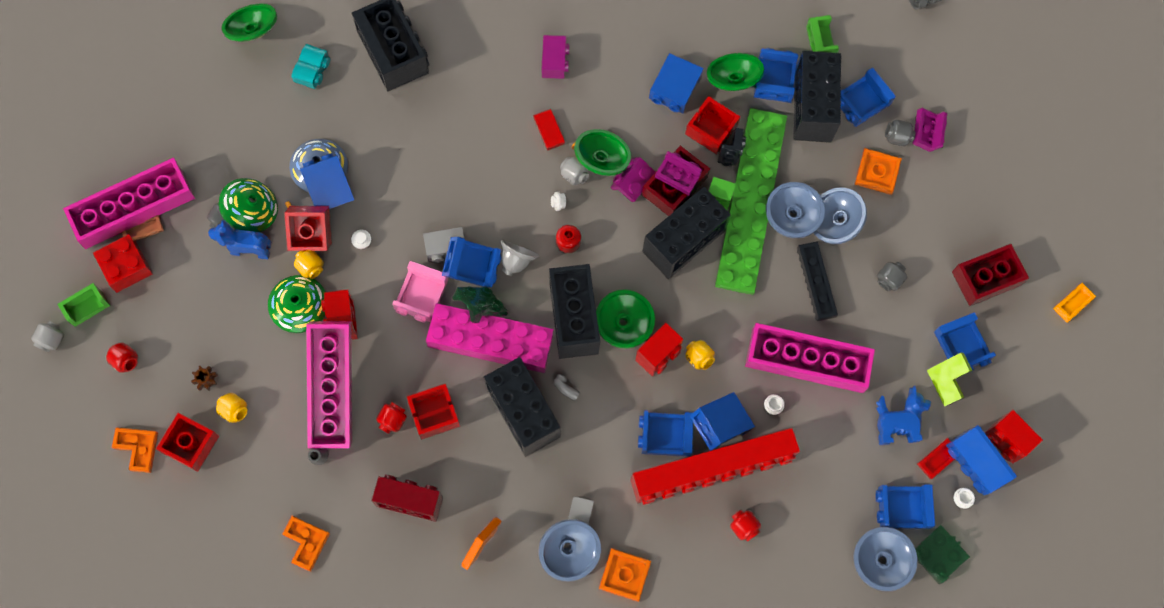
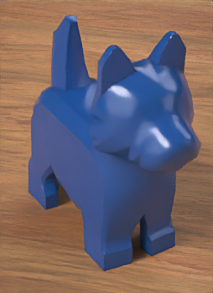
(241, 241)
(902, 422)

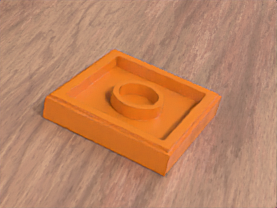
(878, 171)
(625, 575)

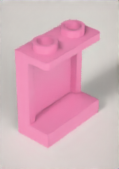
(420, 292)

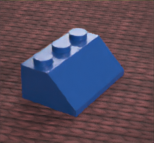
(980, 460)

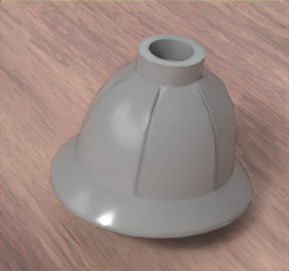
(515, 258)

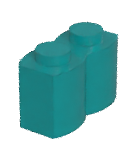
(310, 66)

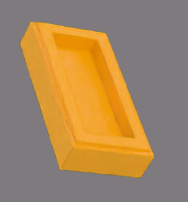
(1074, 302)

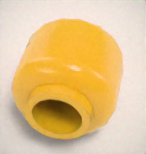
(308, 264)
(700, 355)
(231, 407)

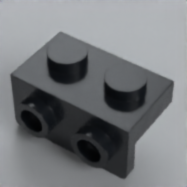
(730, 153)

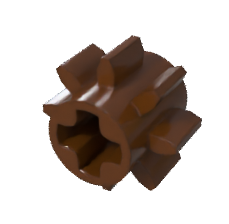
(209, 379)

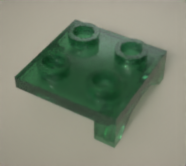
(480, 302)
(940, 554)

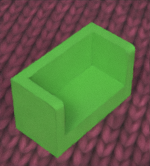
(820, 34)
(722, 191)
(83, 305)

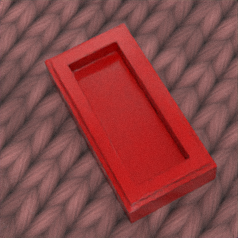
(549, 129)
(936, 460)

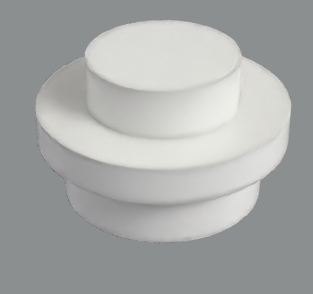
(558, 201)
(361, 239)
(774, 404)
(964, 498)

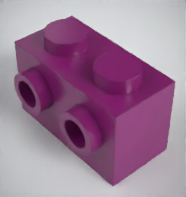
(553, 57)

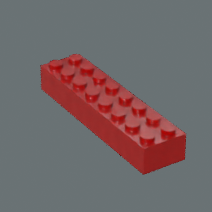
(714, 465)

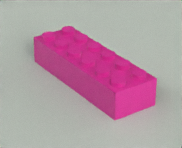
(128, 203)
(490, 339)
(810, 358)
(329, 384)

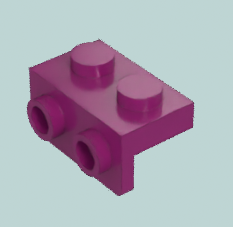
(929, 129)
(679, 173)
(633, 179)

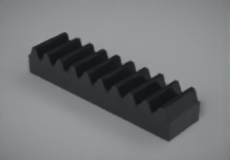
(817, 281)

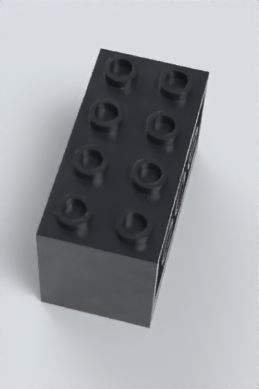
(391, 43)
(817, 96)
(686, 232)
(574, 311)
(522, 406)

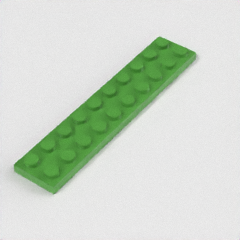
(748, 218)

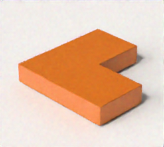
(142, 445)
(311, 540)
(479, 543)

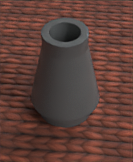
(323, 456)

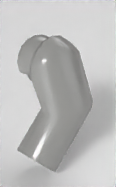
(566, 390)

